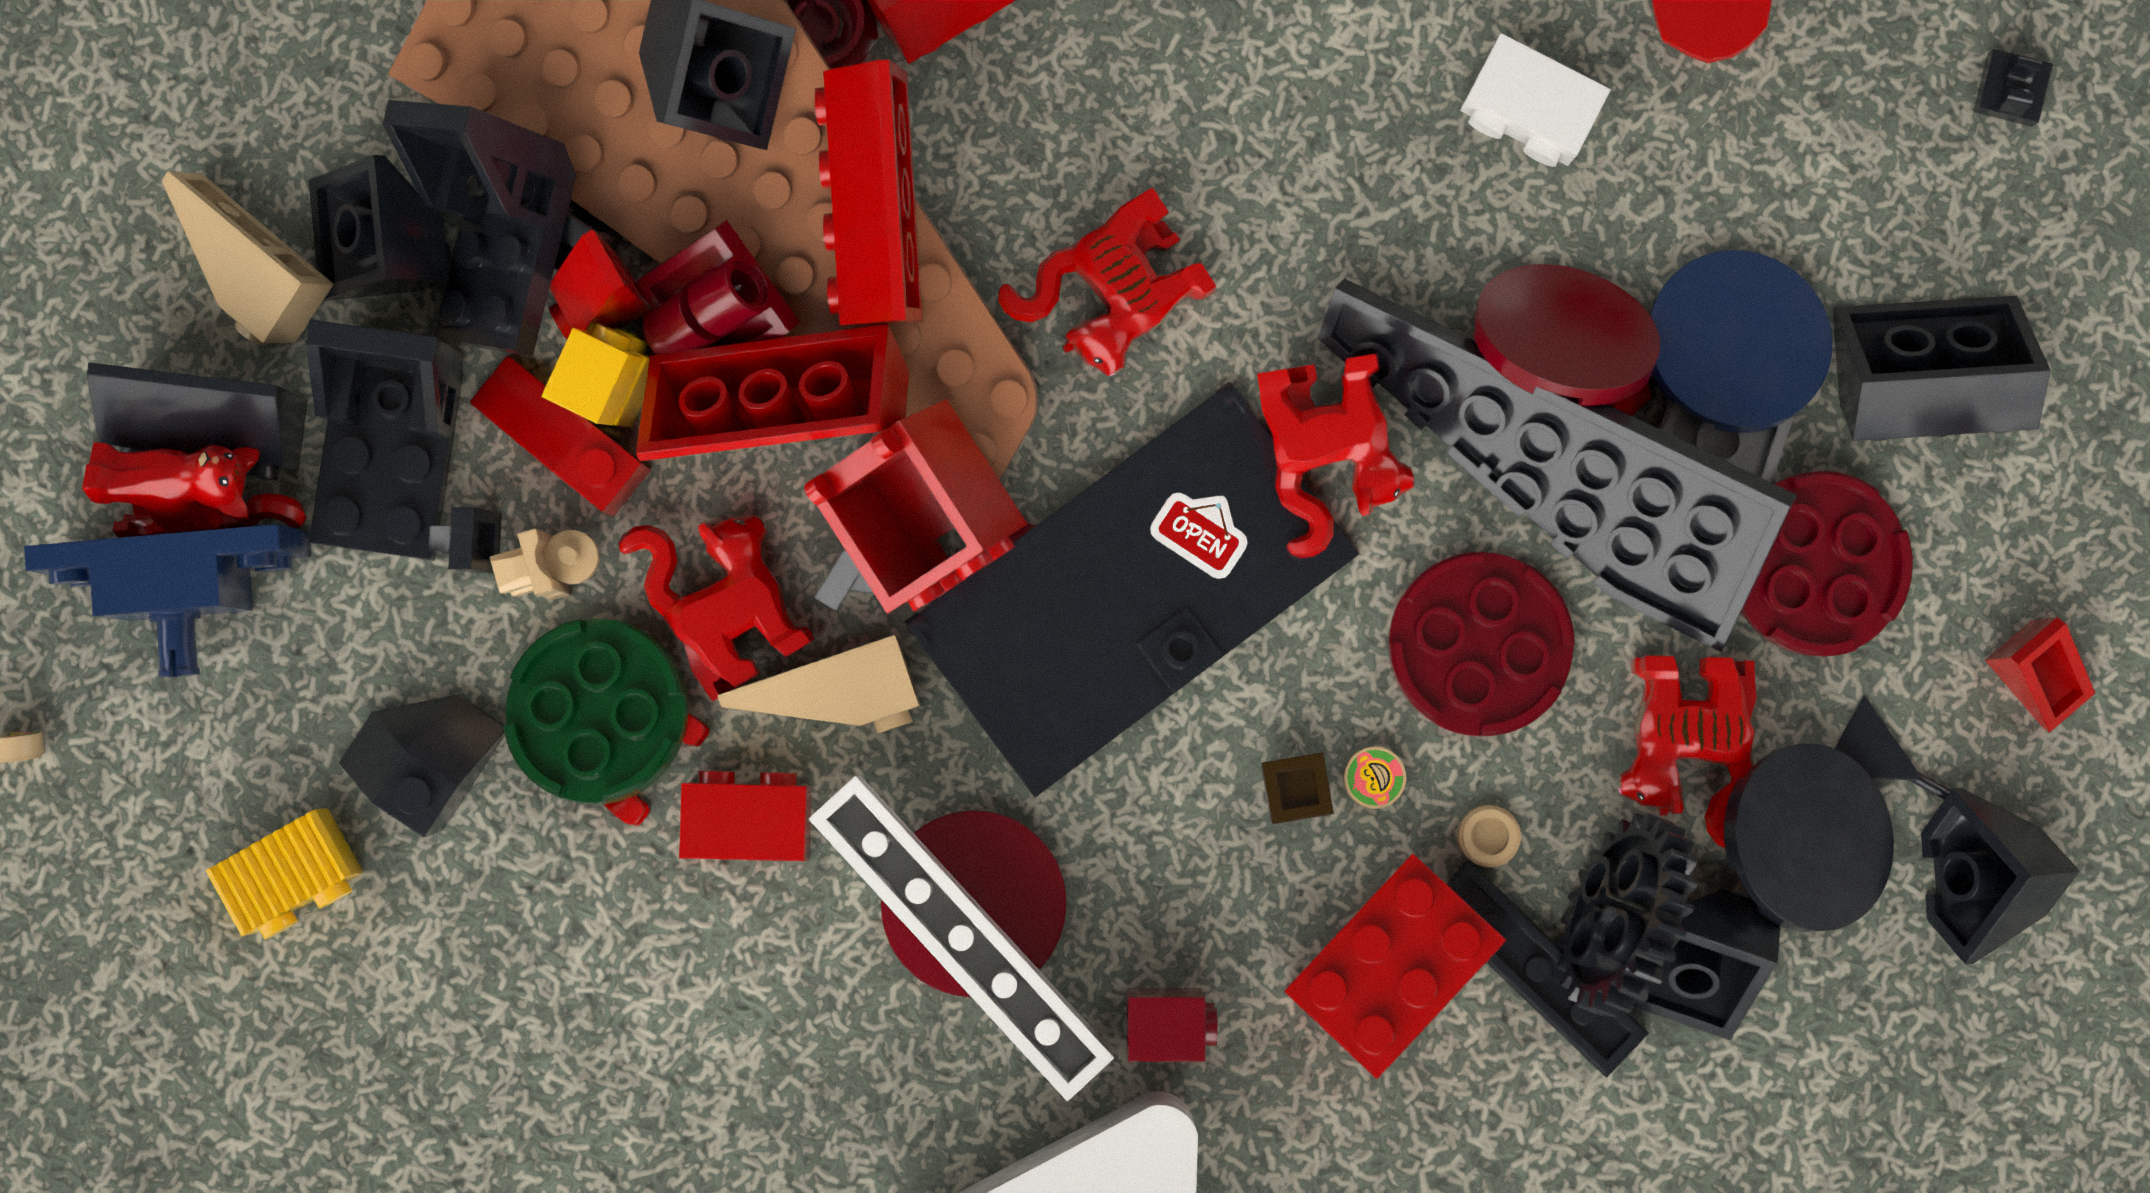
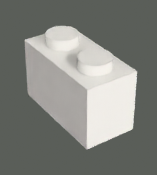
(1534, 102)

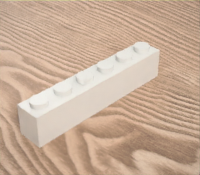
(962, 937)

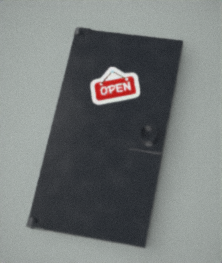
(1125, 592)

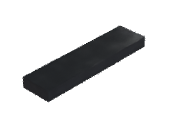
(1529, 967)

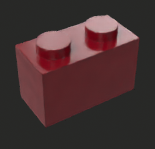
(1169, 1025)

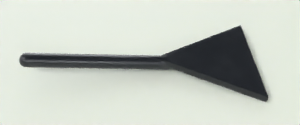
(1878, 752)

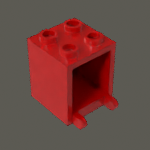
(905, 494)

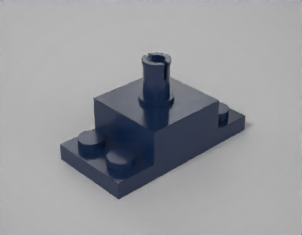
(171, 578)

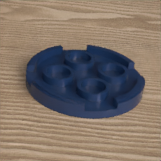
(1740, 341)

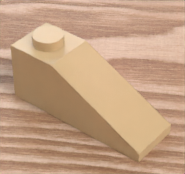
(245, 264)
(847, 688)

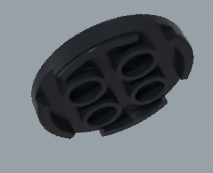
(1809, 837)

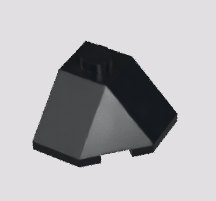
(422, 759)
(1990, 874)

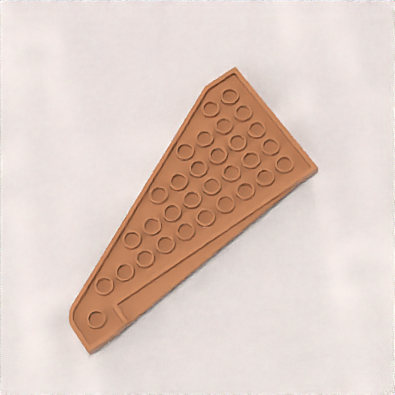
(581, 81)

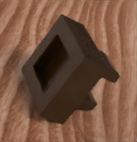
(1297, 788)

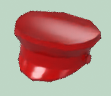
(1711, 27)

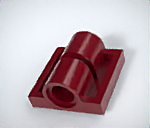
(712, 297)

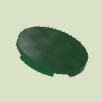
(595, 711)

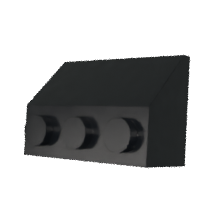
(1938, 368)
(189, 412)

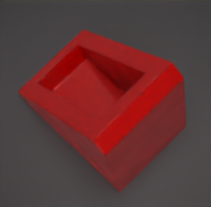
(2044, 671)

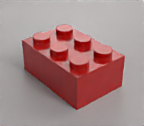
(1395, 966)

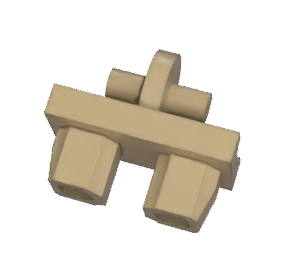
(546, 563)

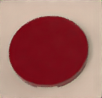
(1566, 333)
(1833, 568)
(1481, 644)
(1005, 873)

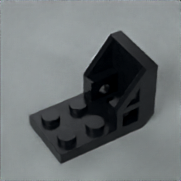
(508, 217)
(386, 435)

